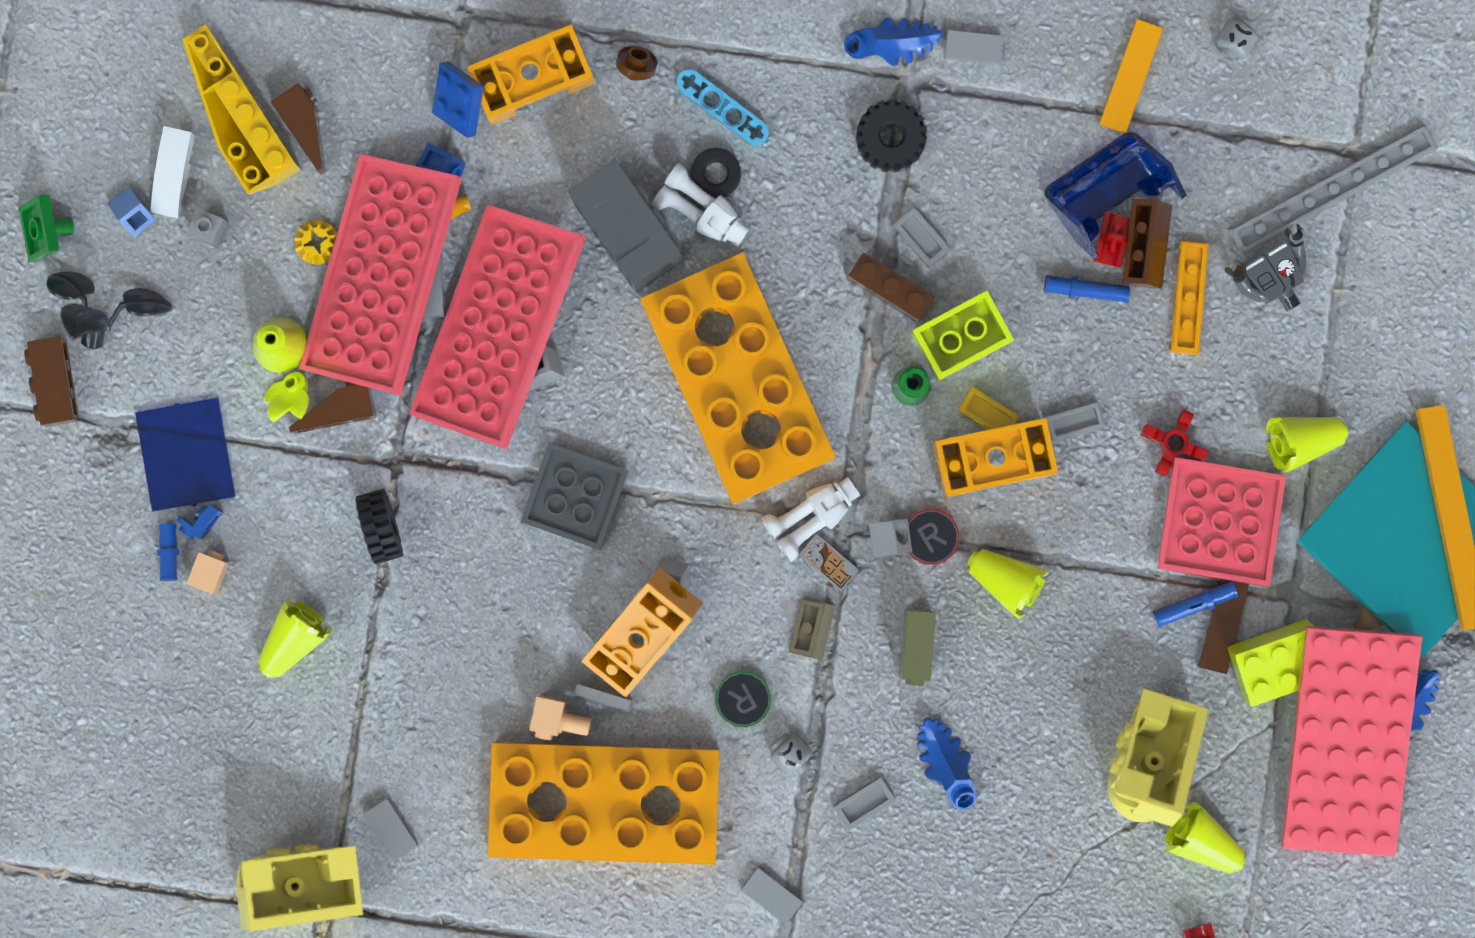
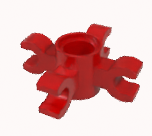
(1182, 424)

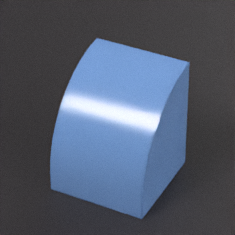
(131, 211)

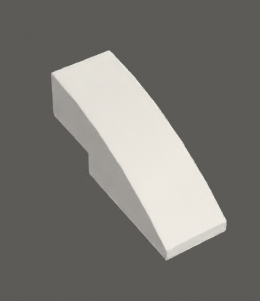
(171, 171)

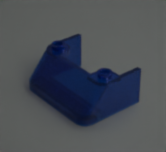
(1105, 182)

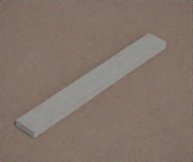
(1333, 189)

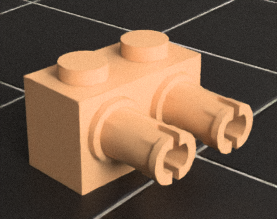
(552, 718)

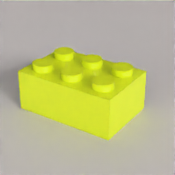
(962, 336)
(1269, 663)

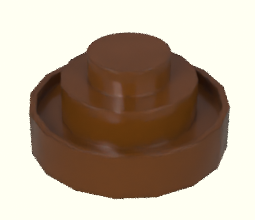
(636, 63)

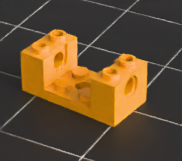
(559, 67)
(965, 463)
(659, 615)

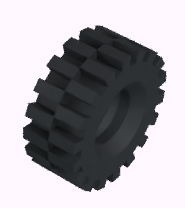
(891, 157)
(379, 526)

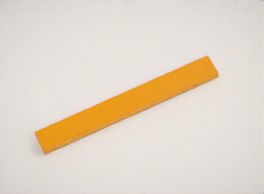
(1450, 509)

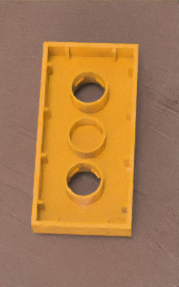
(737, 378)
(603, 803)

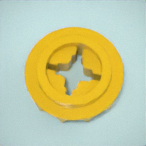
(304, 236)

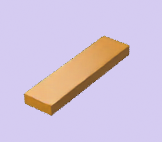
(1130, 76)
(1189, 297)

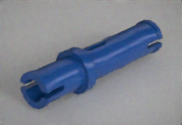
(1087, 289)
(1195, 604)

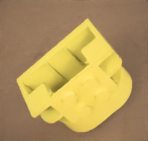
(1156, 759)
(321, 881)

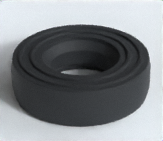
(716, 155)

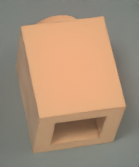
(208, 571)

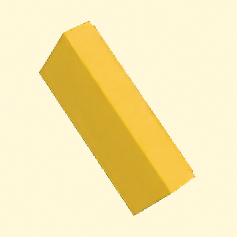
(986, 410)

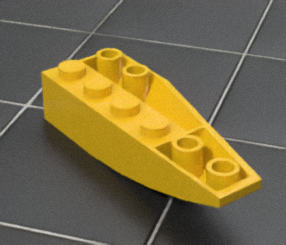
(236, 118)

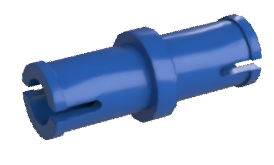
(168, 552)

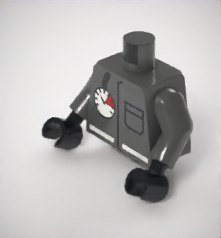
(1274, 272)

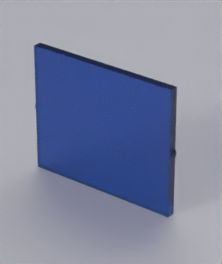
(185, 454)

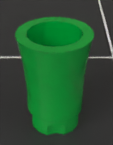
(904, 393)

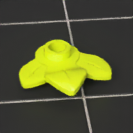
(288, 396)

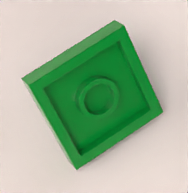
(41, 228)

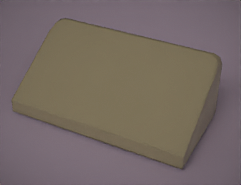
(812, 629)

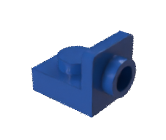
(440, 160)
(205, 519)

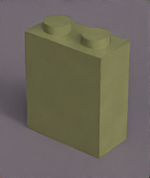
(917, 647)

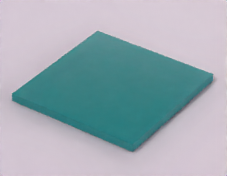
(1387, 541)

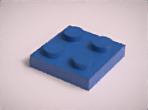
(457, 99)

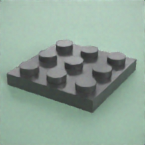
(574, 496)

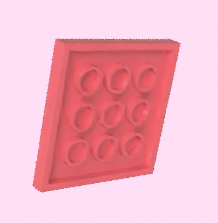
(1221, 522)

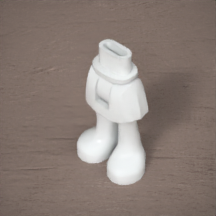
(719, 218)
(828, 504)

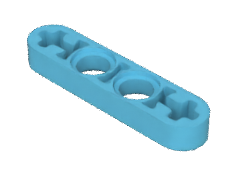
(725, 104)

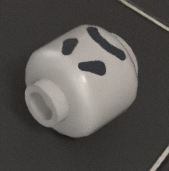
(1237, 39)
(791, 754)

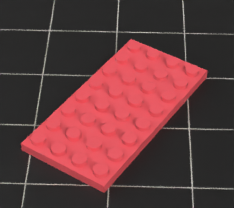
(380, 274)
(497, 326)
(1351, 740)

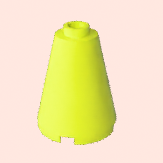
(288, 348)
(1302, 439)
(1007, 579)
(291, 638)
(1204, 841)

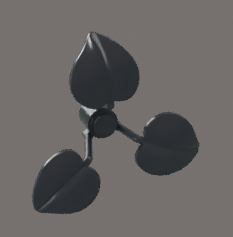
(91, 323)

